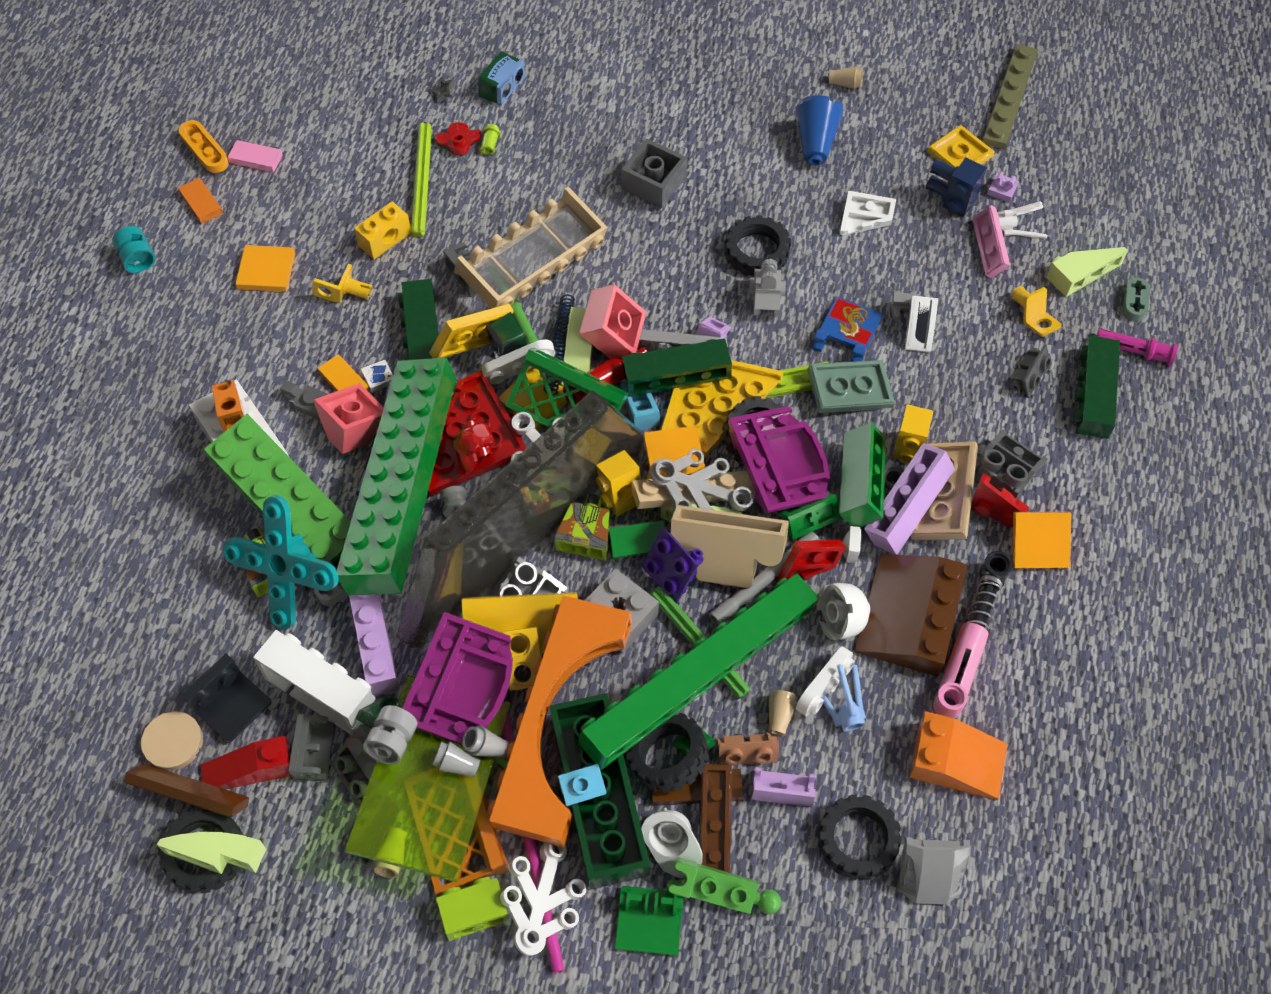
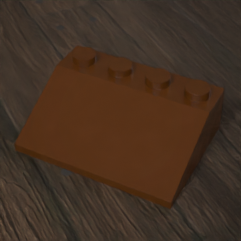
(912, 611)

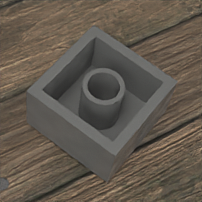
(653, 173)

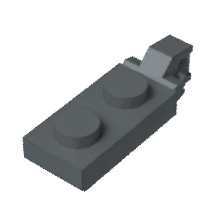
(302, 397)

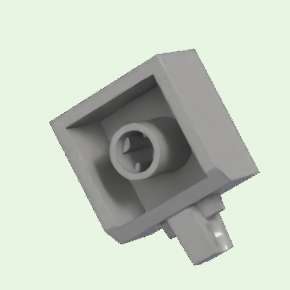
(624, 594)

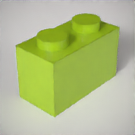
(472, 908)

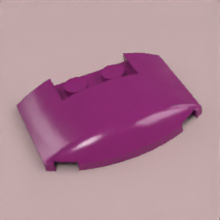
(780, 458)
(460, 679)

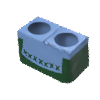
(498, 75)

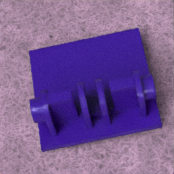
(671, 564)

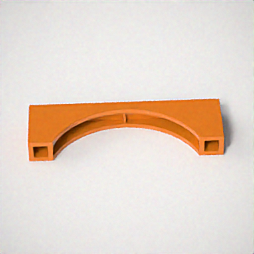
(524, 798)

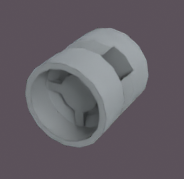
(390, 735)

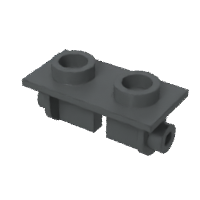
(1036, 364)

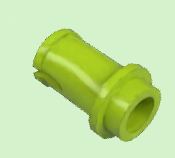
(490, 136)

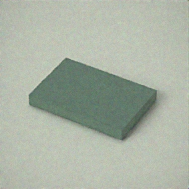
(850, 386)

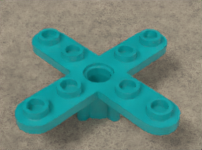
(283, 560)

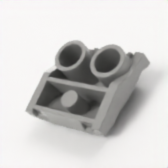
(526, 579)
(932, 870)

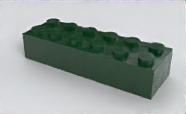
(606, 824)

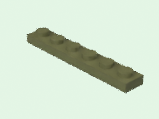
(1010, 96)

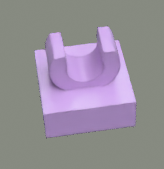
(1003, 187)

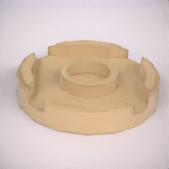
(172, 740)

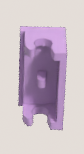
(783, 788)

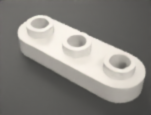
(512, 363)
(825, 682)

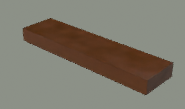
(187, 790)
(716, 816)

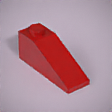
(249, 764)

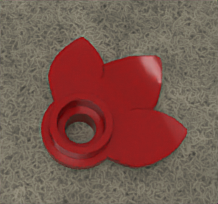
(458, 138)

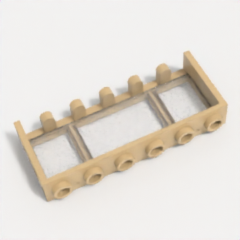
(532, 251)

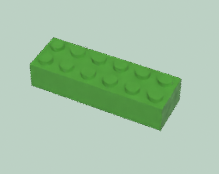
(263, 469)

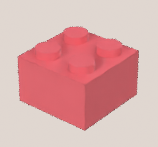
(612, 322)

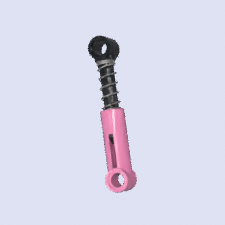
(972, 637)

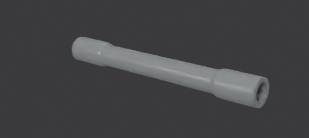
(732, 605)

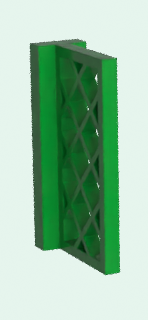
(569, 376)

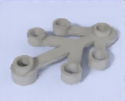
(696, 482)

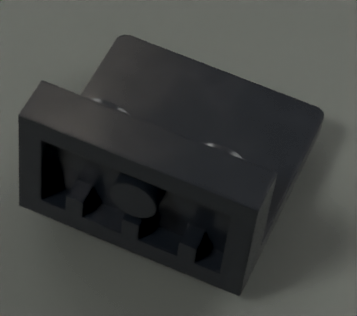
(226, 699)

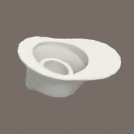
(668, 837)

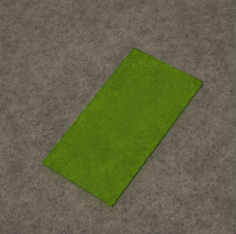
(421, 814)

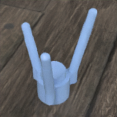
(851, 714)

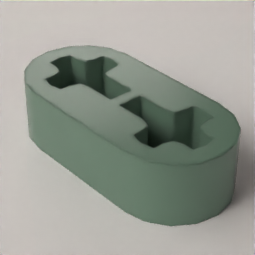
(1141, 300)

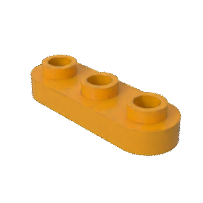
(213, 156)

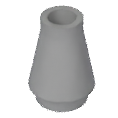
(482, 742)
(455, 760)

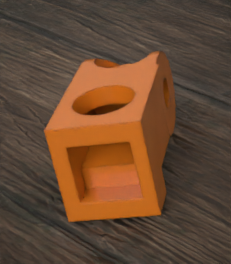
(227, 404)

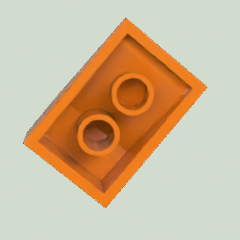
(958, 756)

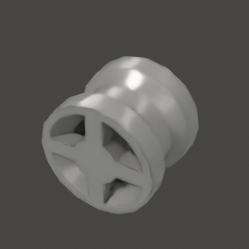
(452, 498)

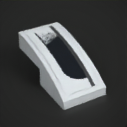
(921, 324)

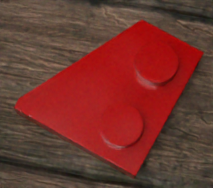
(995, 503)
(811, 558)

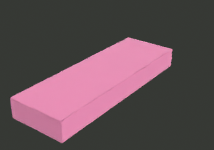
(991, 241)

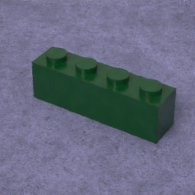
(418, 318)
(677, 367)
(1097, 387)

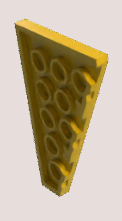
(711, 402)

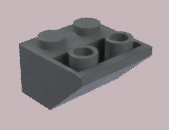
(354, 764)

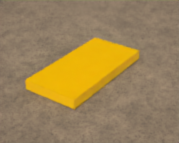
(514, 612)

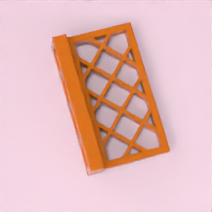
(491, 851)

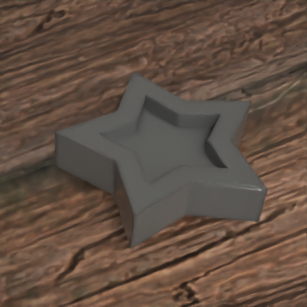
(444, 89)

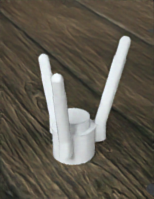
(1008, 220)

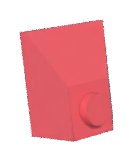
(349, 417)

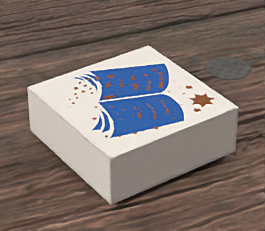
(377, 375)

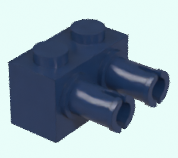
(962, 184)

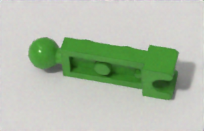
(722, 888)

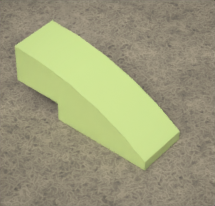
(577, 349)
(215, 850)

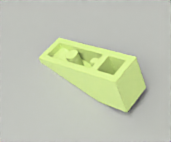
(1083, 267)

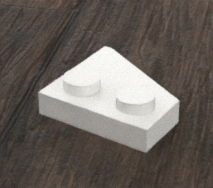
(866, 212)

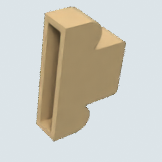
(729, 543)

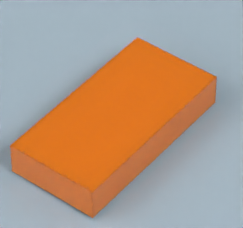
(200, 200)

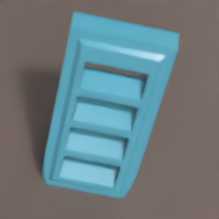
(642, 418)

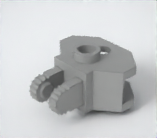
(767, 288)

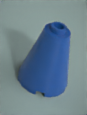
(818, 126)

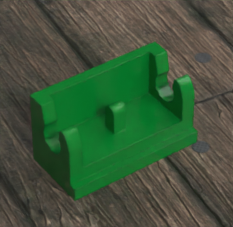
(811, 516)
(633, 539)

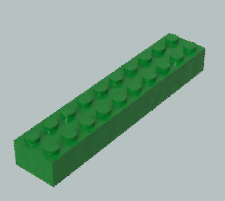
(397, 479)

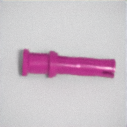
(1149, 349)

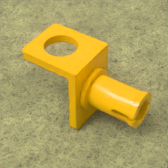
(346, 285)
(1035, 310)

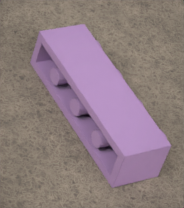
(910, 498)
(374, 644)

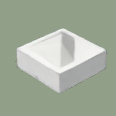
(852, 542)

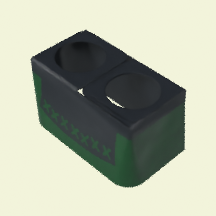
(505, 335)

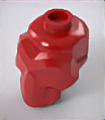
(472, 444)

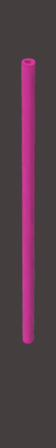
(536, 869)

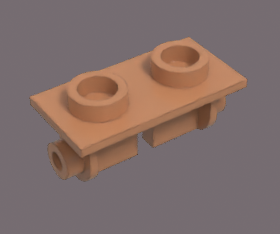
(759, 749)

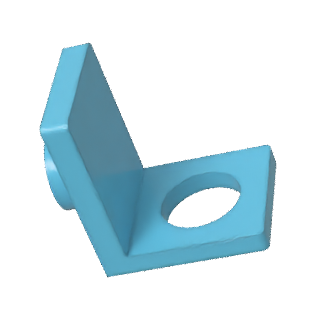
(582, 785)

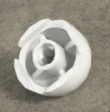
(844, 606)

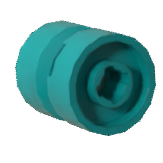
(133, 249)

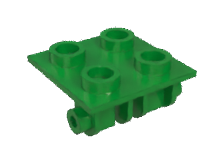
(649, 921)

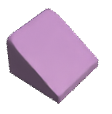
(712, 328)

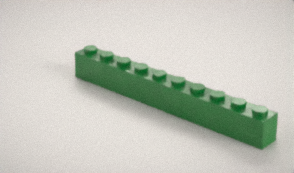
(697, 671)

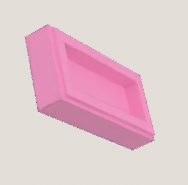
(255, 156)

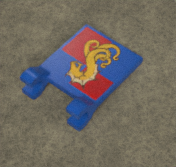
(848, 325)

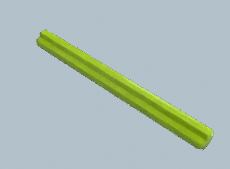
(421, 180)

